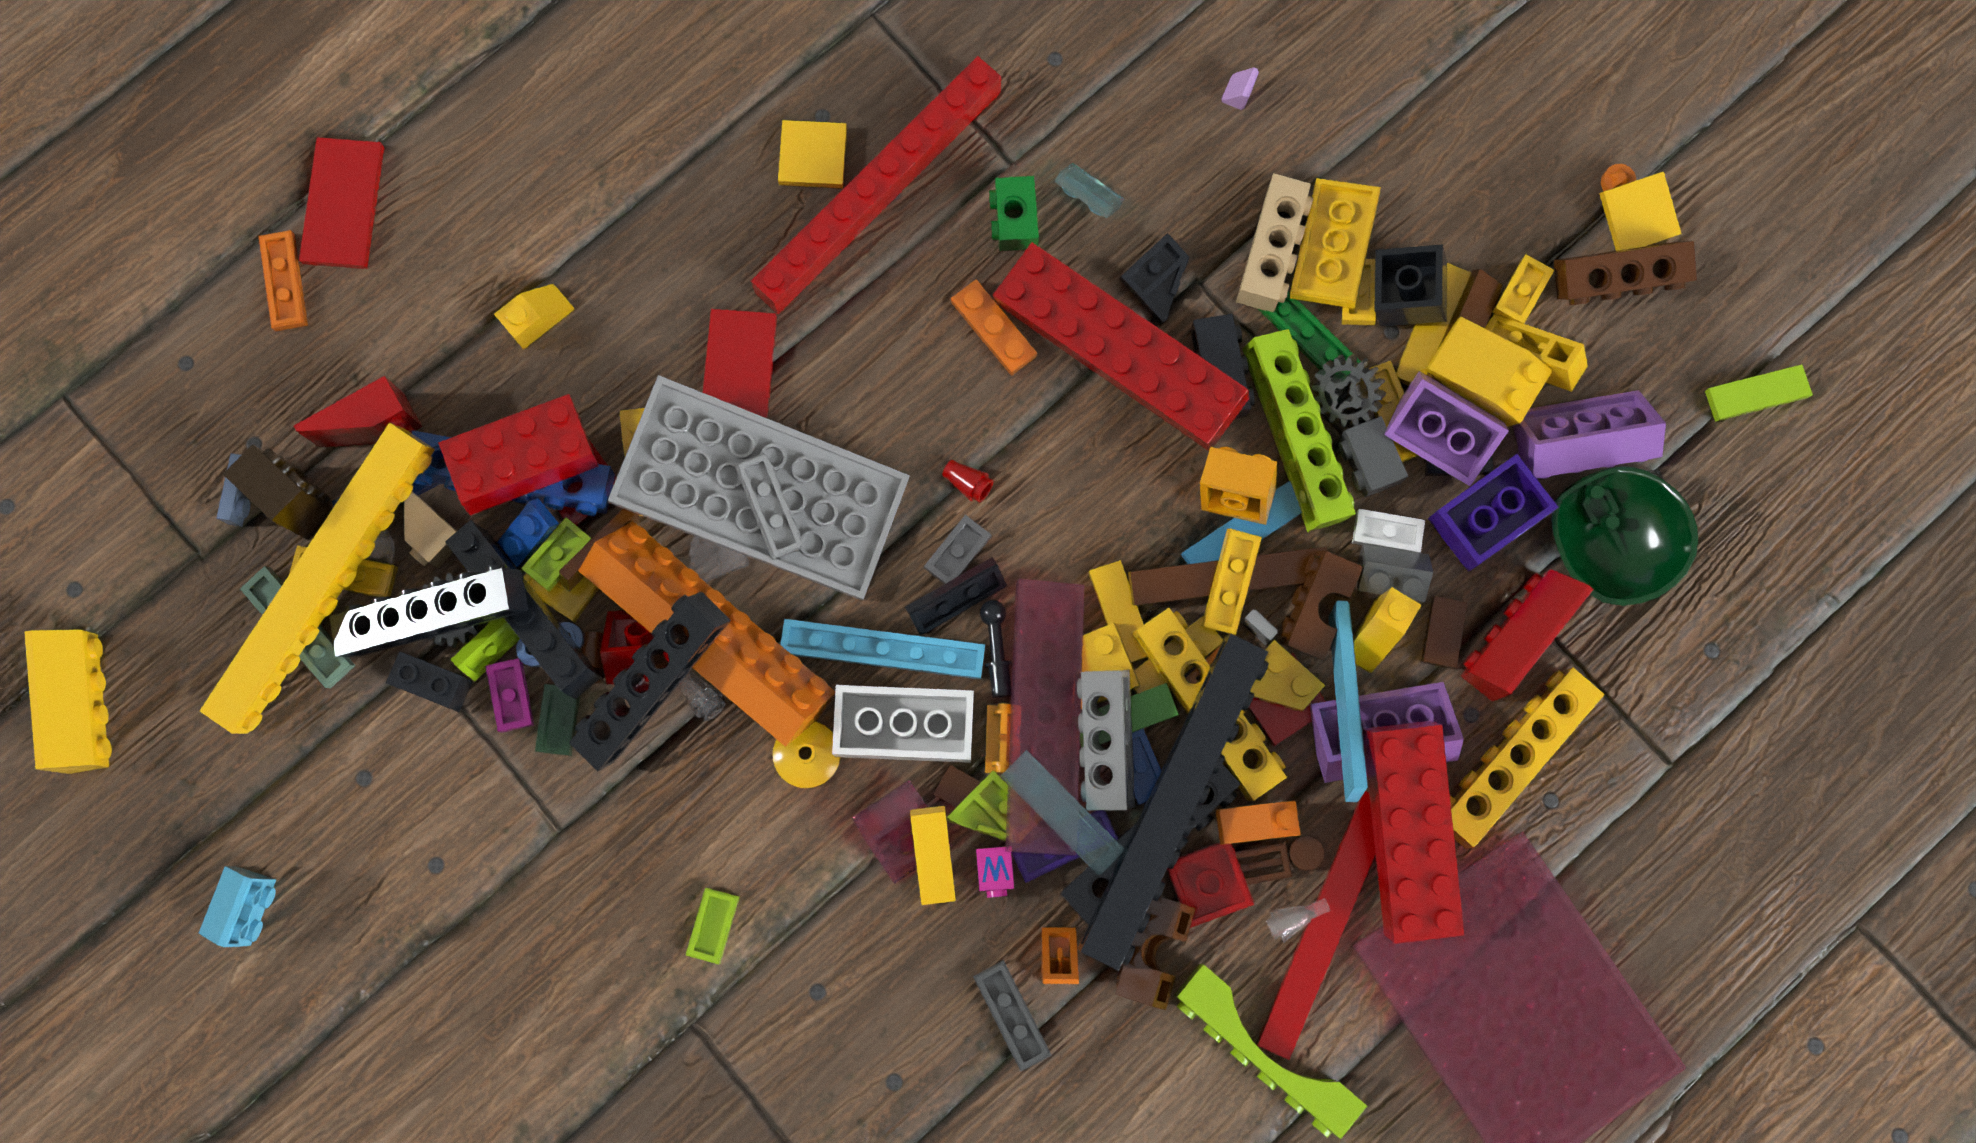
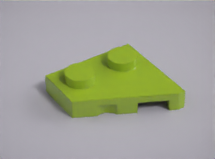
(984, 808)

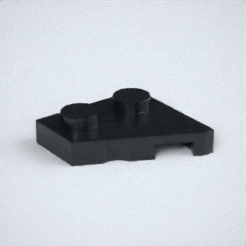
(1157, 277)

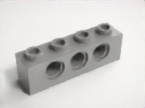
(1120, 792)

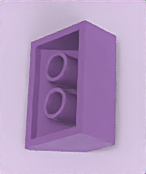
(1445, 428)

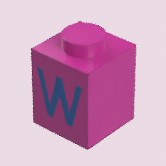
(994, 871)

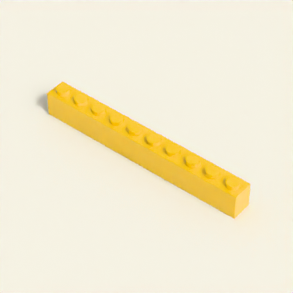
(318, 580)

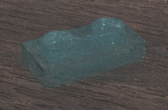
(1088, 189)

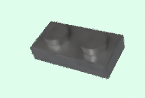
(957, 550)

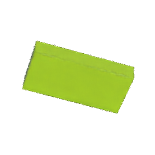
(712, 926)

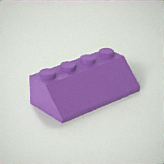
(1590, 434)
(1384, 709)

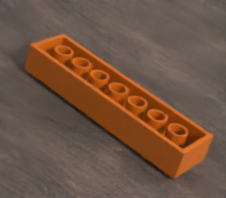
(740, 662)

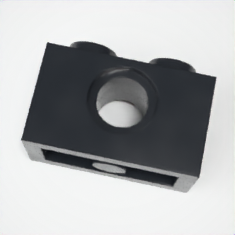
(429, 681)

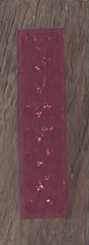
(1045, 702)

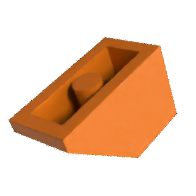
(1258, 822)

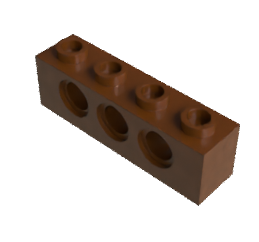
(1676, 263)

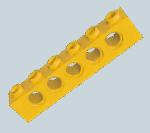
(1152, 638)
(1579, 698)

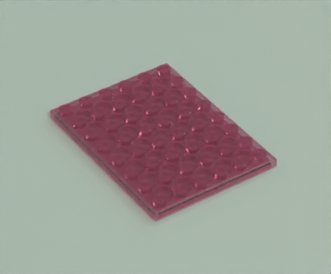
(1523, 1008)

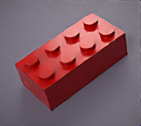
(518, 454)

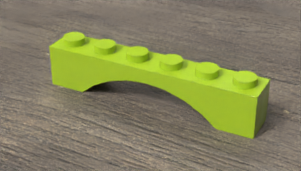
(1324, 1099)

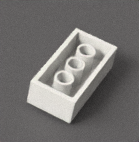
(903, 723)

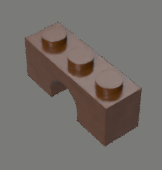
(1304, 628)
(1142, 977)

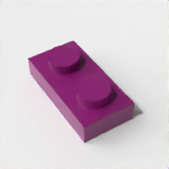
(509, 695)

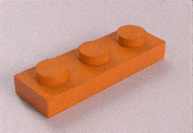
(993, 327)

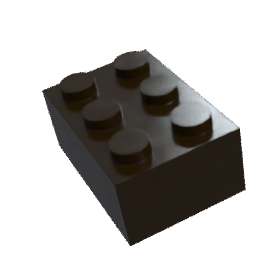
(280, 490)

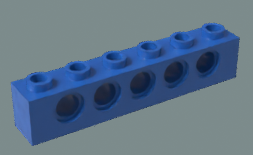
(588, 500)

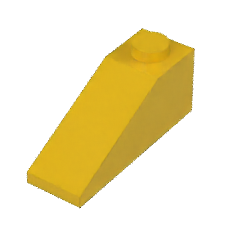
(1560, 354)

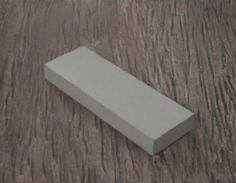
(769, 505)

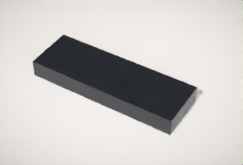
(956, 596)

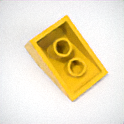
(1489, 371)

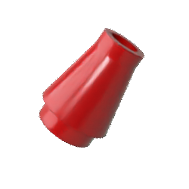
(969, 481)

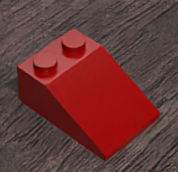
(360, 416)

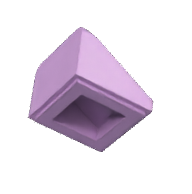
(1240, 88)

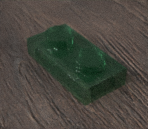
(556, 722)

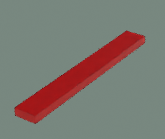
(1321, 935)

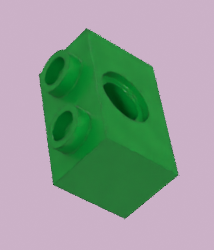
(1020, 195)

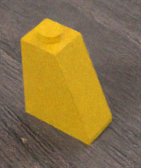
(1383, 628)

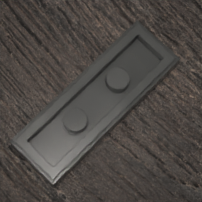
(1012, 1015)

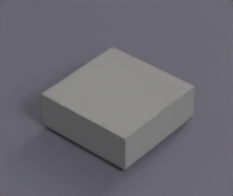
(1259, 626)

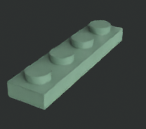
(318, 655)

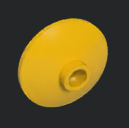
(808, 772)

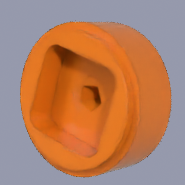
(1616, 176)

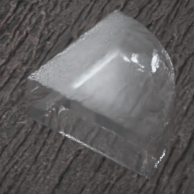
(384, 547)

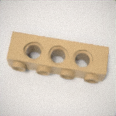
(1282, 196)

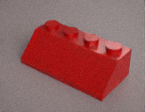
(1524, 633)

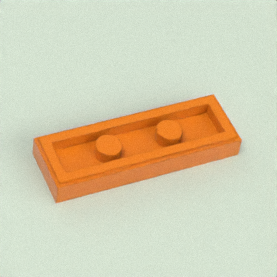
(283, 280)

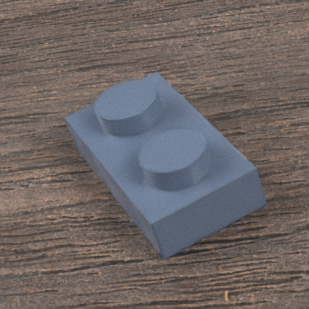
(233, 503)

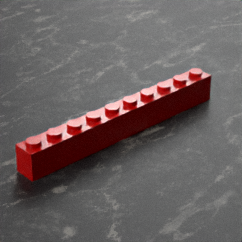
(877, 185)

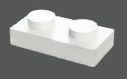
(1388, 530)

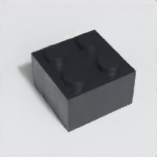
(1411, 285)

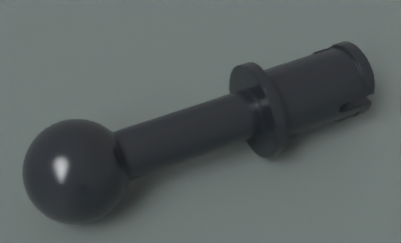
(993, 614)

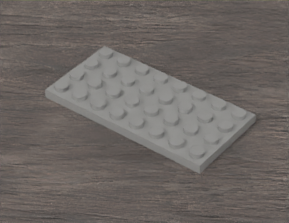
(687, 479)

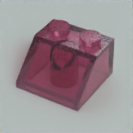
(889, 830)

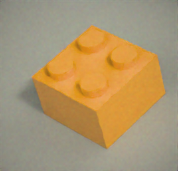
(1238, 484)

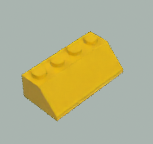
(67, 700)

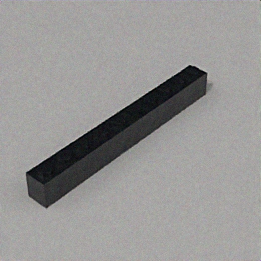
(1173, 801)

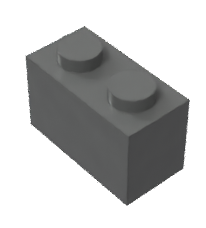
(1372, 457)
(1395, 568)

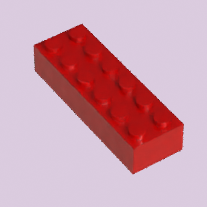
(1413, 831)

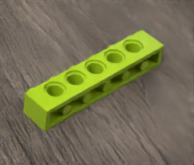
(1293, 446)

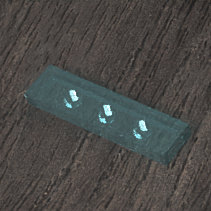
(1062, 812)

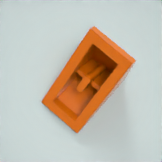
(1059, 955)

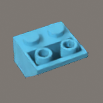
(237, 907)

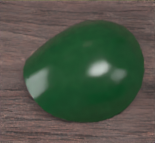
(1625, 534)

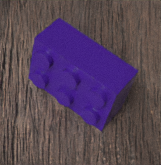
(1492, 512)

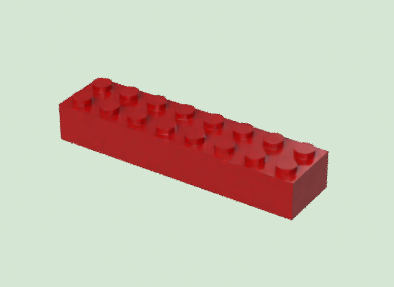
(1121, 346)

